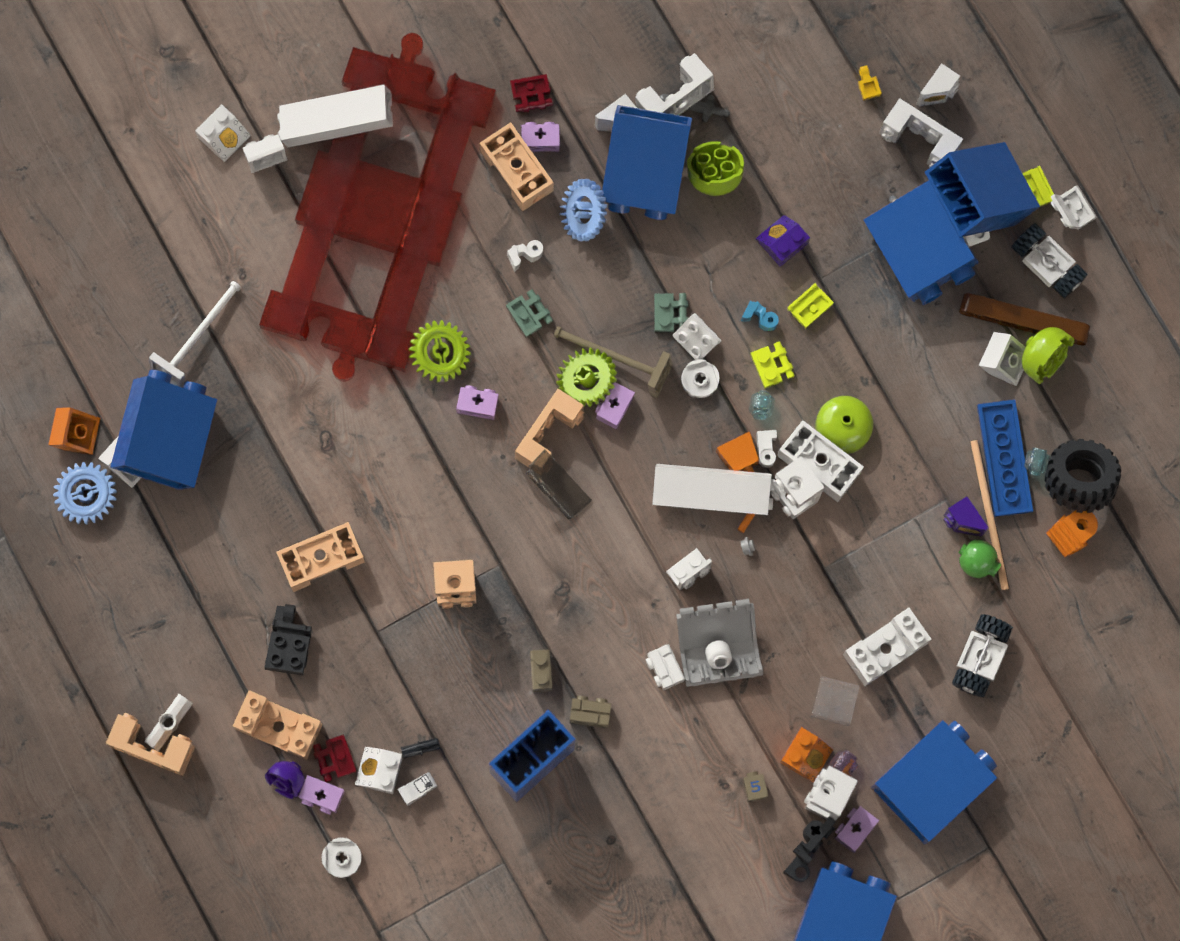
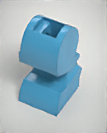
(767, 320)

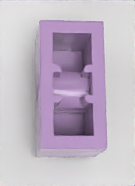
(550, 137)
(486, 407)
(614, 415)
(313, 786)
(866, 824)

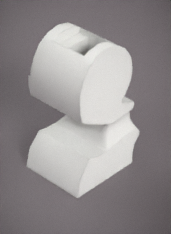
(531, 252)

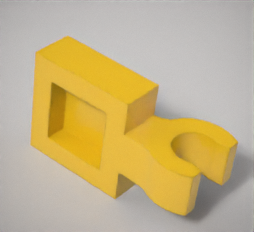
(868, 85)

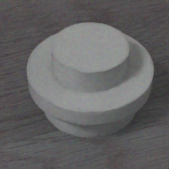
(748, 546)

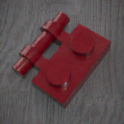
(531, 87)
(340, 756)

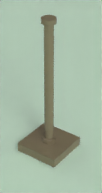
(658, 373)

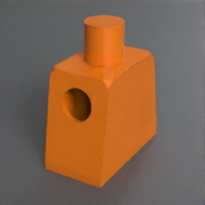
(739, 453)

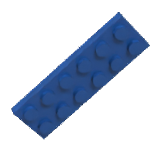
(1004, 458)

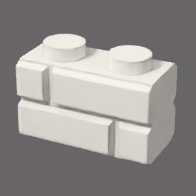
(665, 667)

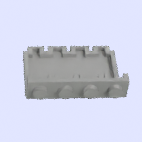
(724, 623)

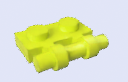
(766, 366)

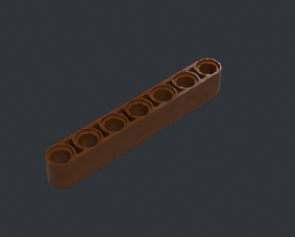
(1020, 317)

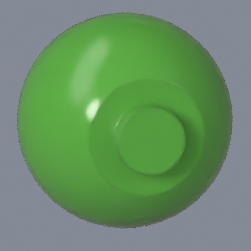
(979, 559)

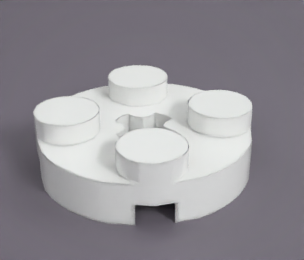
(706, 370)
(334, 849)

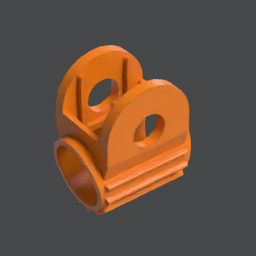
(1068, 536)

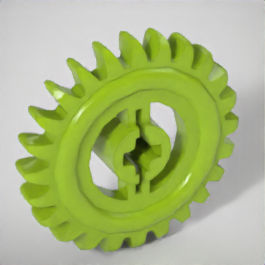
(444, 369)
(584, 375)

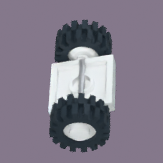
(1049, 261)
(982, 655)

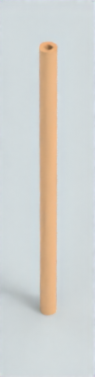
(989, 512)

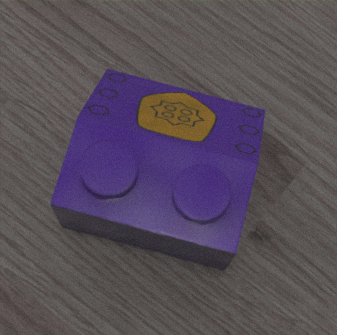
(783, 240)
(965, 518)

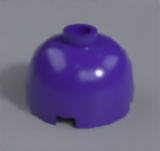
(287, 778)

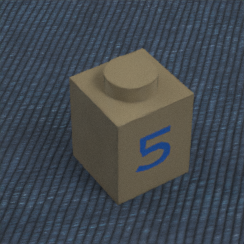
(755, 786)

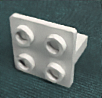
(696, 337)

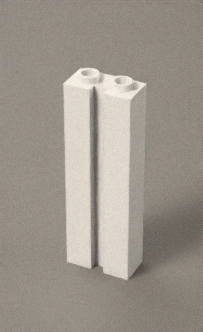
(335, 116)
(713, 489)

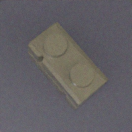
(541, 670)
(590, 712)

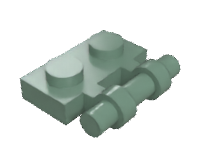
(664, 312)
(524, 316)

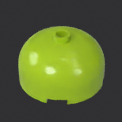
(715, 168)
(1046, 353)
(847, 436)

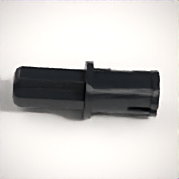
(420, 748)

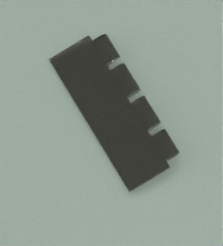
(558, 485)

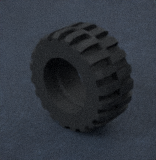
(1087, 457)

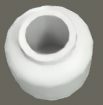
(718, 654)

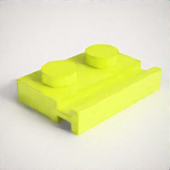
(1039, 185)
(810, 305)

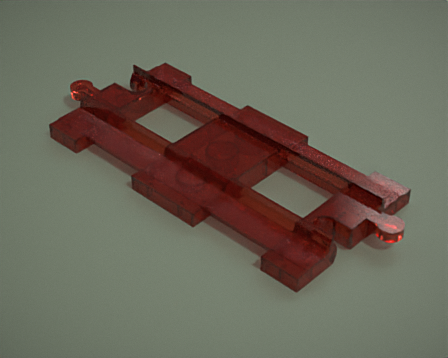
(381, 211)

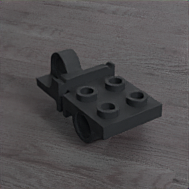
(288, 643)
(803, 850)

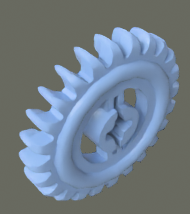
(576, 209)
(103, 488)

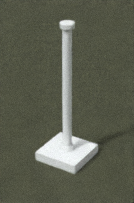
(178, 376)

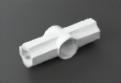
(160, 733)

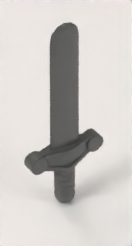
(706, 108)

